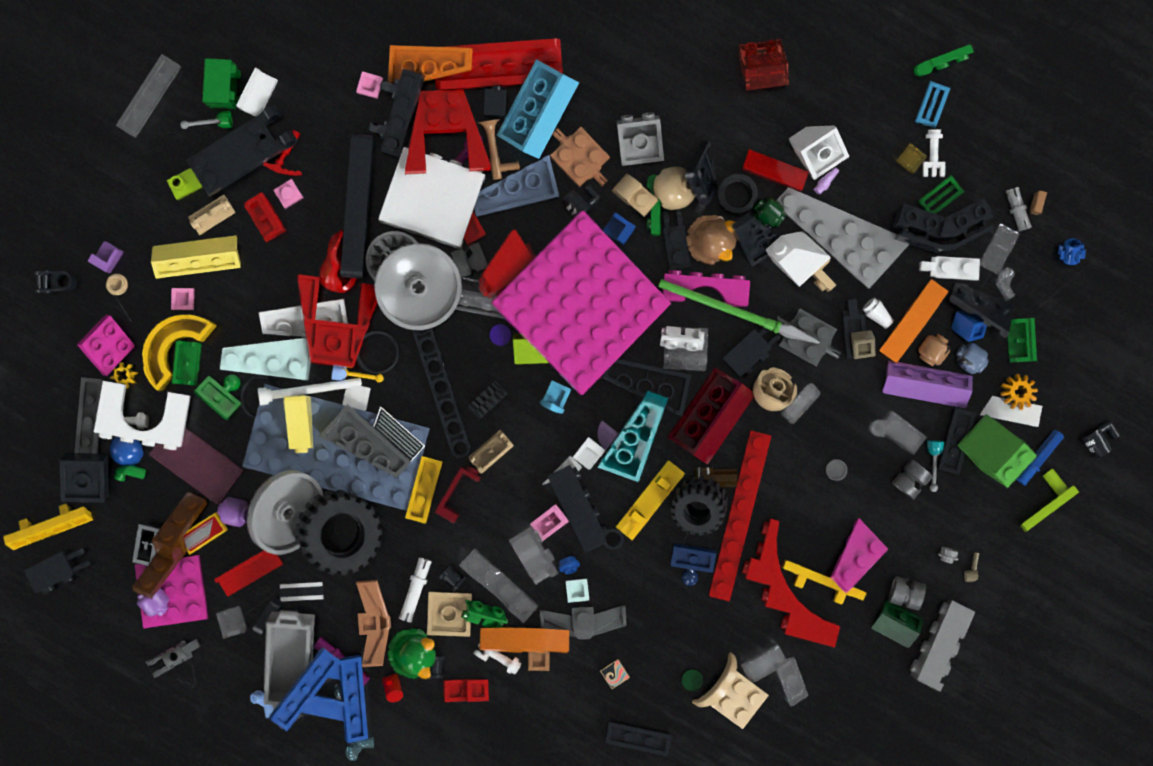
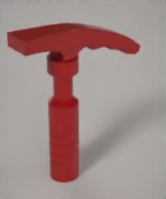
(279, 162)

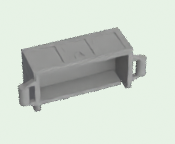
(287, 652)

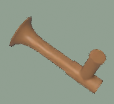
(496, 167)

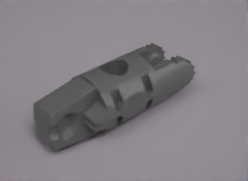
(181, 649)

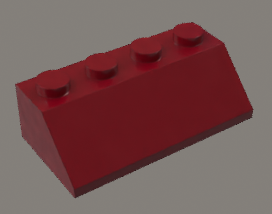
(711, 415)

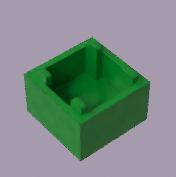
(220, 84)

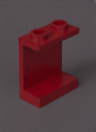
(444, 510)

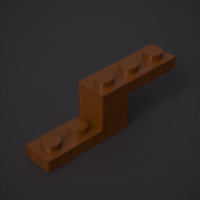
(169, 545)

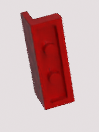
(248, 572)

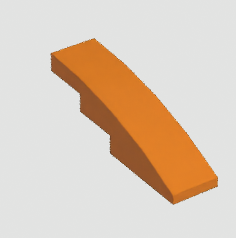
(913, 320)
(524, 640)

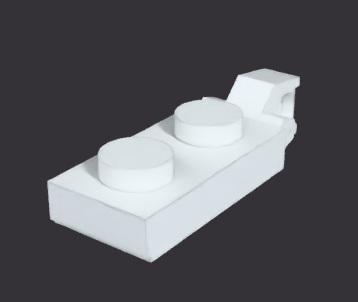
(952, 268)

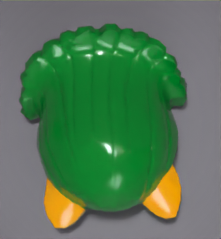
(411, 653)

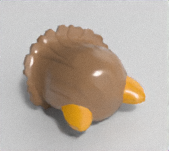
(711, 239)

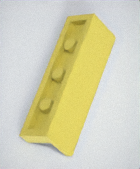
(195, 257)

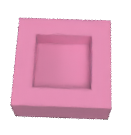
(369, 85)
(288, 193)
(182, 299)

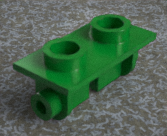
(492, 616)

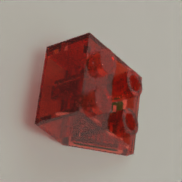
(764, 64)

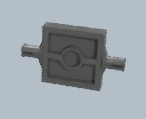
(816, 329)

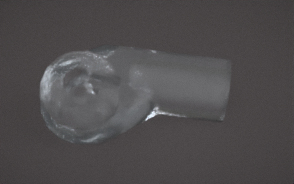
(1003, 283)

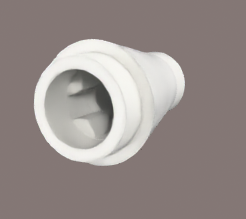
(877, 312)

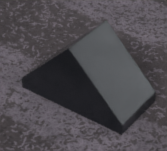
(144, 547)

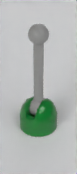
(223, 120)

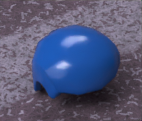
(125, 452)

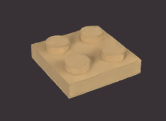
(446, 612)

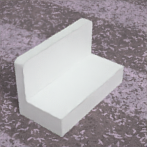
(256, 93)

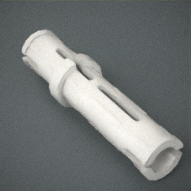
(415, 589)

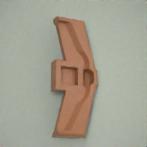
(373, 622)

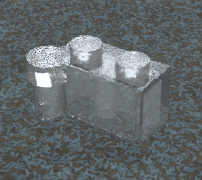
(898, 431)
(533, 555)

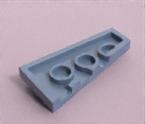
(523, 188)

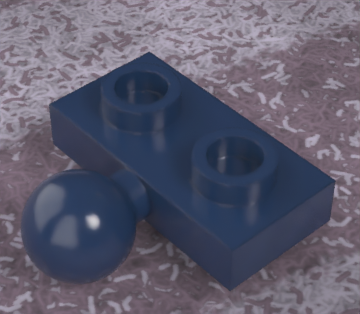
(692, 559)

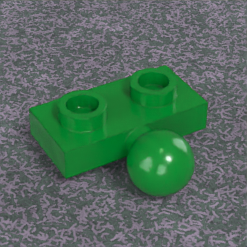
(219, 397)

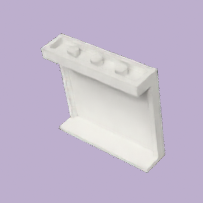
(432, 203)

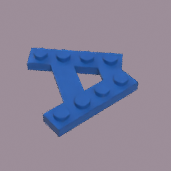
(303, 697)

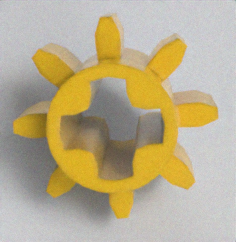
(130, 374)

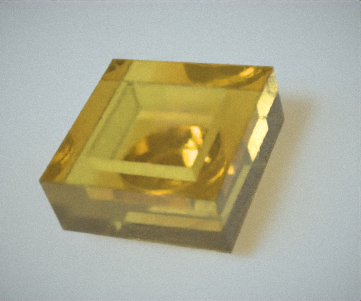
(911, 158)

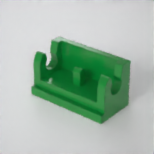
(1022, 340)
(186, 363)

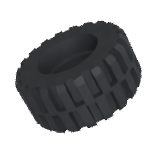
(358, 551)

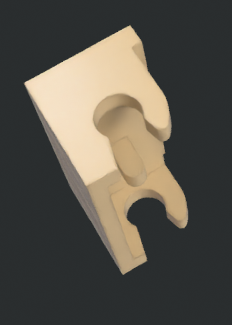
(490, 451)

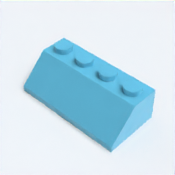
(537, 109)

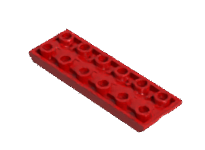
(503, 64)

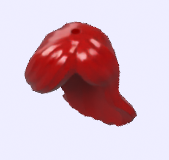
(331, 268)

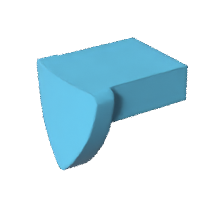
(555, 397)

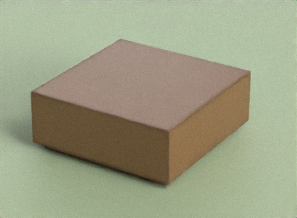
(1038, 202)
(538, 661)

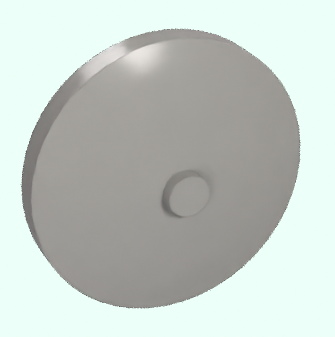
(418, 286)
(277, 508)

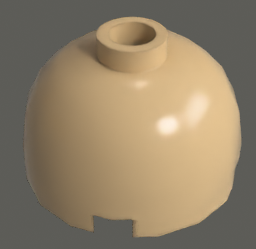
(673, 188)
(774, 389)

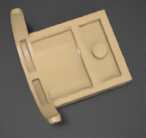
(733, 695)

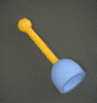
(340, 373)

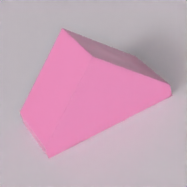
(550, 521)

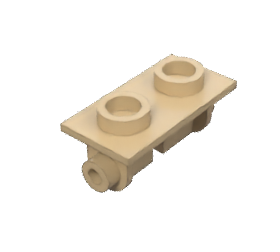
(211, 215)

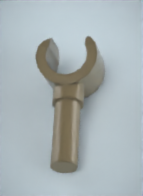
(972, 575)

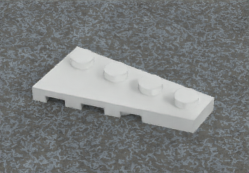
(290, 320)

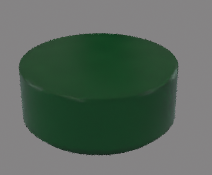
(692, 679)

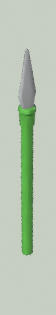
(784, 329)

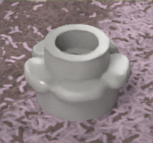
(948, 555)

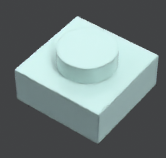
(577, 590)

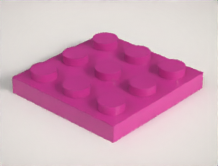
(185, 594)

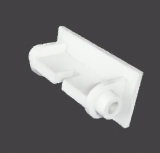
(672, 338)

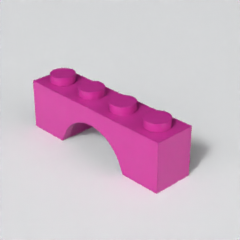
(733, 291)

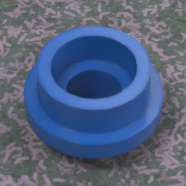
(569, 565)

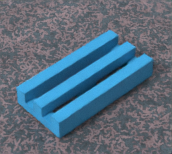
(926, 122)

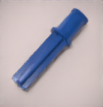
(1042, 454)

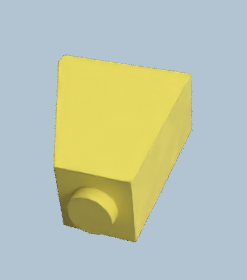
(299, 423)

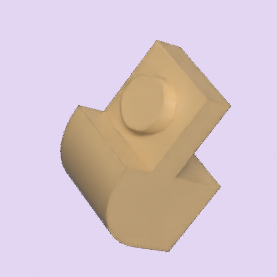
(635, 194)

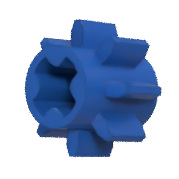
(1072, 251)

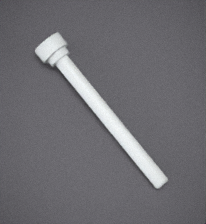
(267, 395)

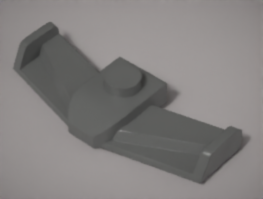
(584, 622)

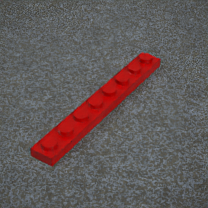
(739, 515)

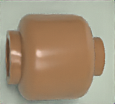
(934, 349)

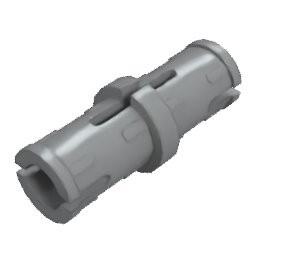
(1018, 209)

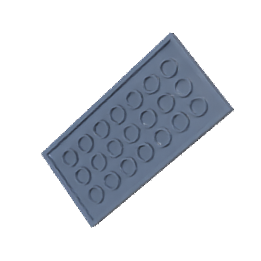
(326, 462)

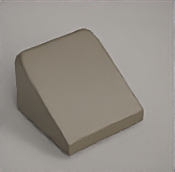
(863, 344)

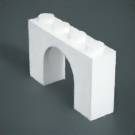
(112, 422)

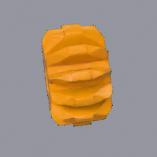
(1024, 398)

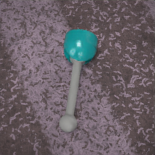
(934, 448)

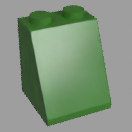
(996, 451)

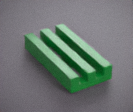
(955, 185)

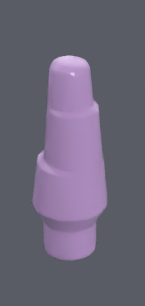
(825, 182)

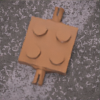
(580, 157)

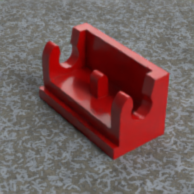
(264, 217)

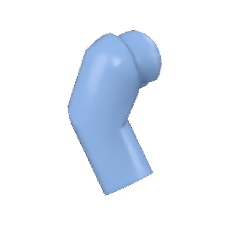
(258, 697)

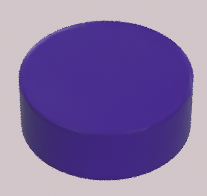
(500, 334)

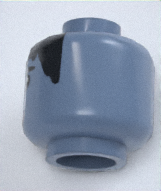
(972, 358)

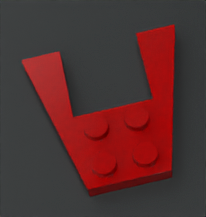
(445, 113)
(334, 341)

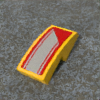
(204, 533)

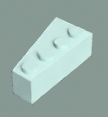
(276, 358)

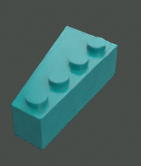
(633, 443)

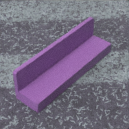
(928, 384)

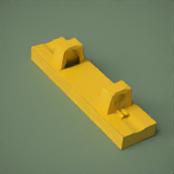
(650, 500)
(30, 534)
(804, 573)

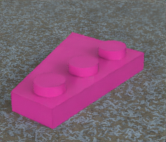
(858, 556)

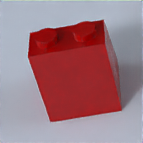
(505, 266)

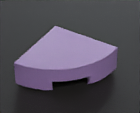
(606, 435)

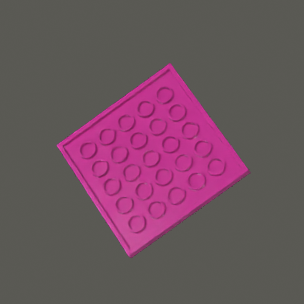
(581, 302)

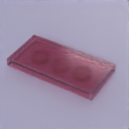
(199, 466)

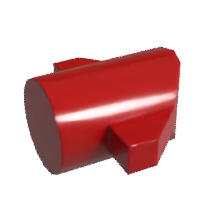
(392, 688)

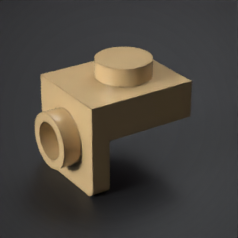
(822, 281)

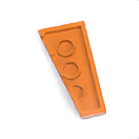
(429, 61)

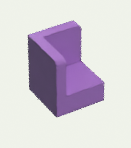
(106, 257)

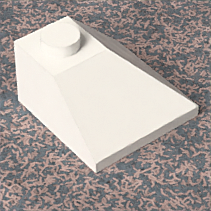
(819, 149)
(797, 256)

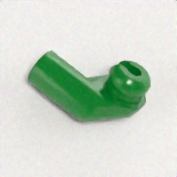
(130, 470)

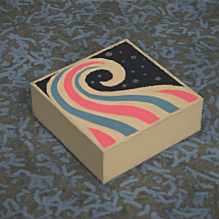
(614, 674)

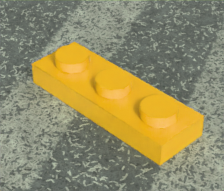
(423, 489)

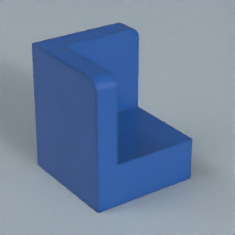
(619, 228)
(968, 326)

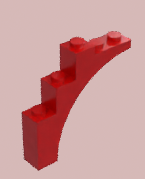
(766, 570)

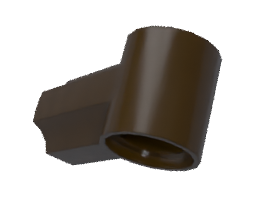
(724, 477)

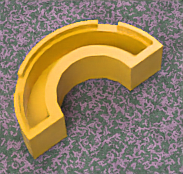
(161, 340)

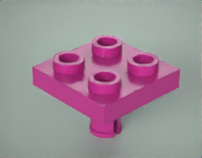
(106, 345)

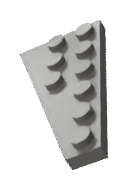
(851, 241)

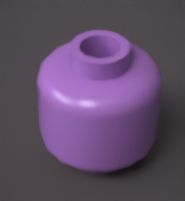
(233, 511)
(154, 606)

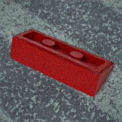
(775, 170)

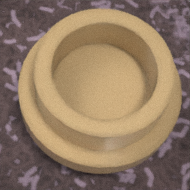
(116, 284)

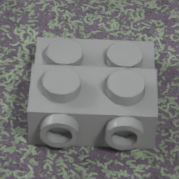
(640, 139)

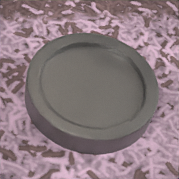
(836, 470)

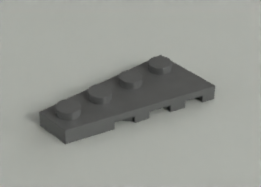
(360, 438)

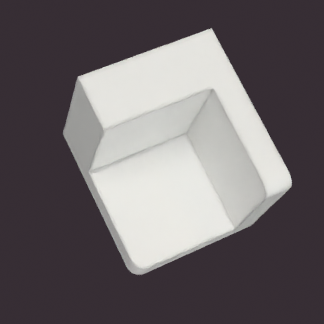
(588, 453)

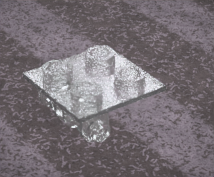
(687, 360)

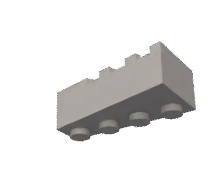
(942, 644)

